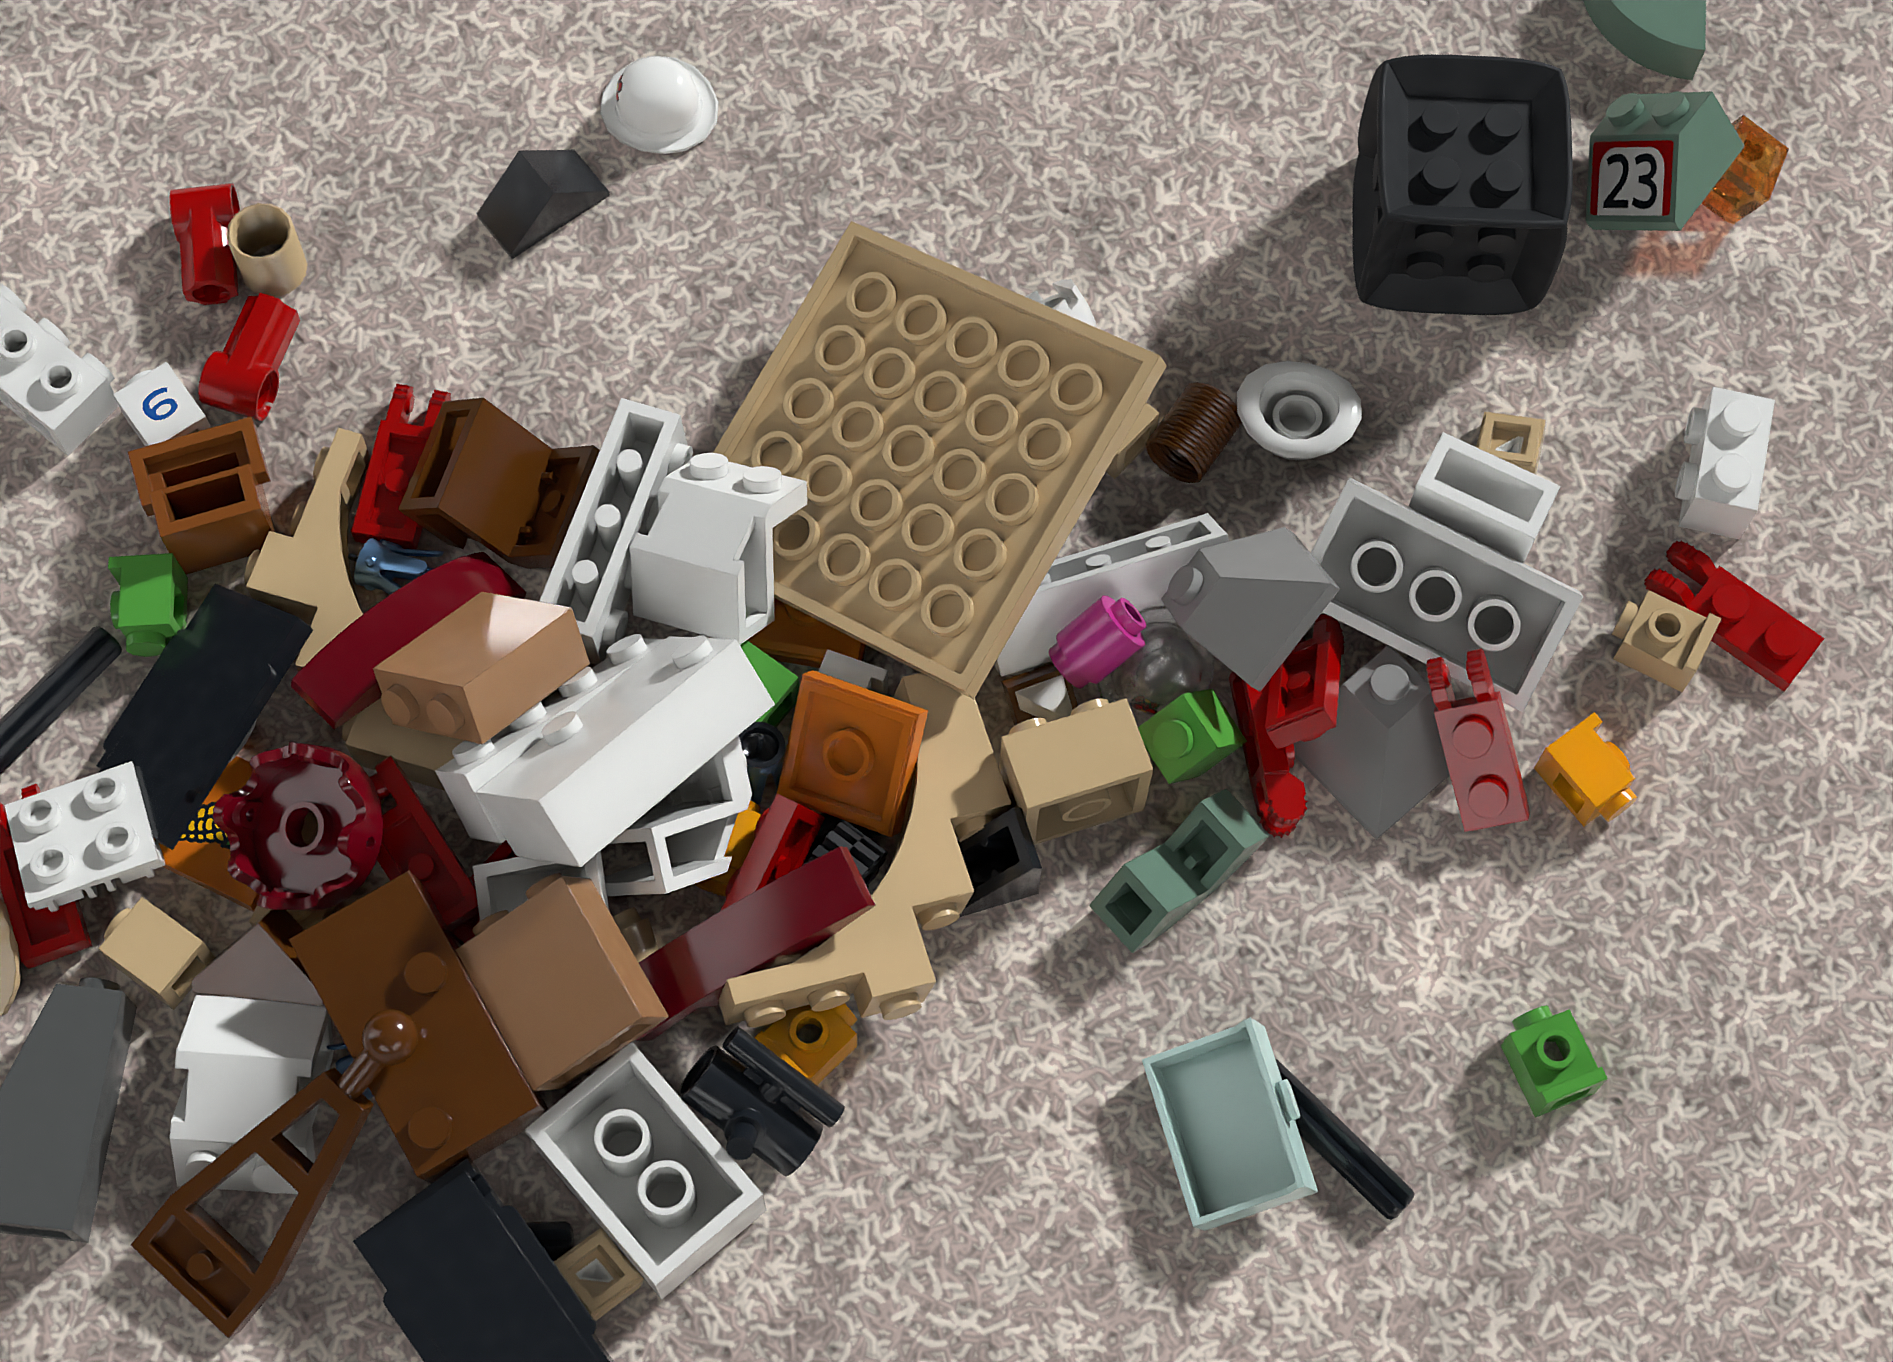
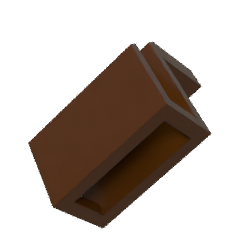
(496, 484)

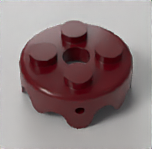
(268, 818)

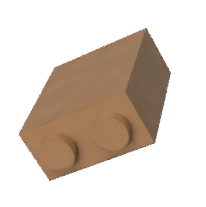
(481, 667)
(560, 981)

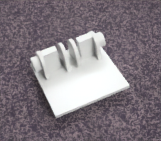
(82, 837)

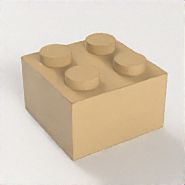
(1076, 769)

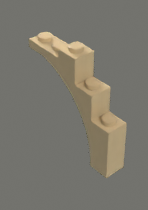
(314, 581)
(927, 884)

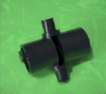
(759, 1102)

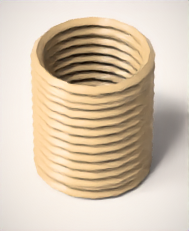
(259, 227)

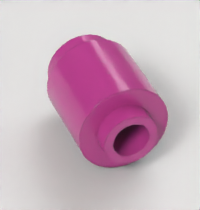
(1098, 641)

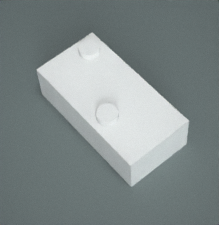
(1441, 592)
(625, 749)

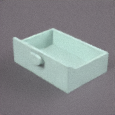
(1230, 1125)

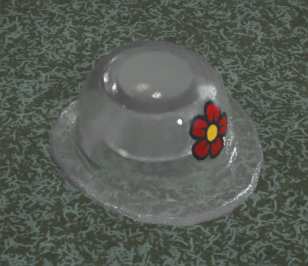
(1161, 669)

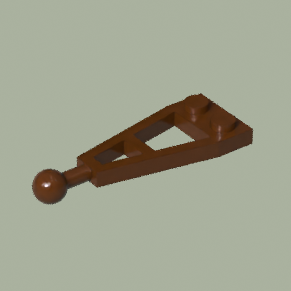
(207, 1260)

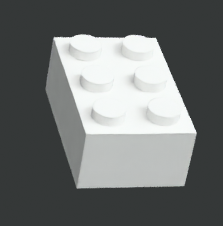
(646, 1169)

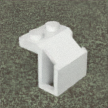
(1483, 497)
(713, 547)
(688, 828)
(241, 1068)

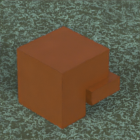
(206, 493)

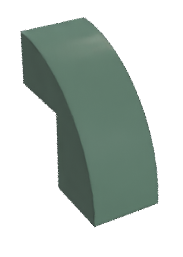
(1654, 33)
(1178, 875)

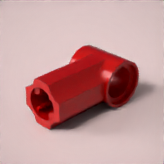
(201, 226)
(247, 369)

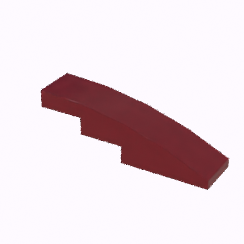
(756, 934)

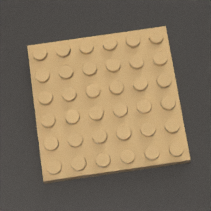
(937, 448)

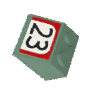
(1657, 160)

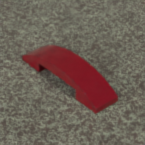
(341, 675)

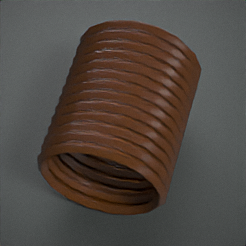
(1193, 432)

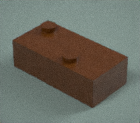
(462, 1082)

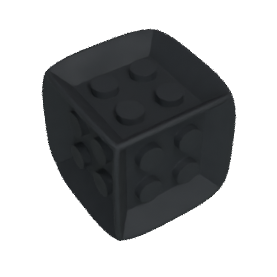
(1461, 184)

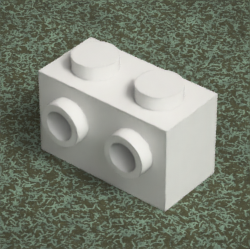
(1725, 462)

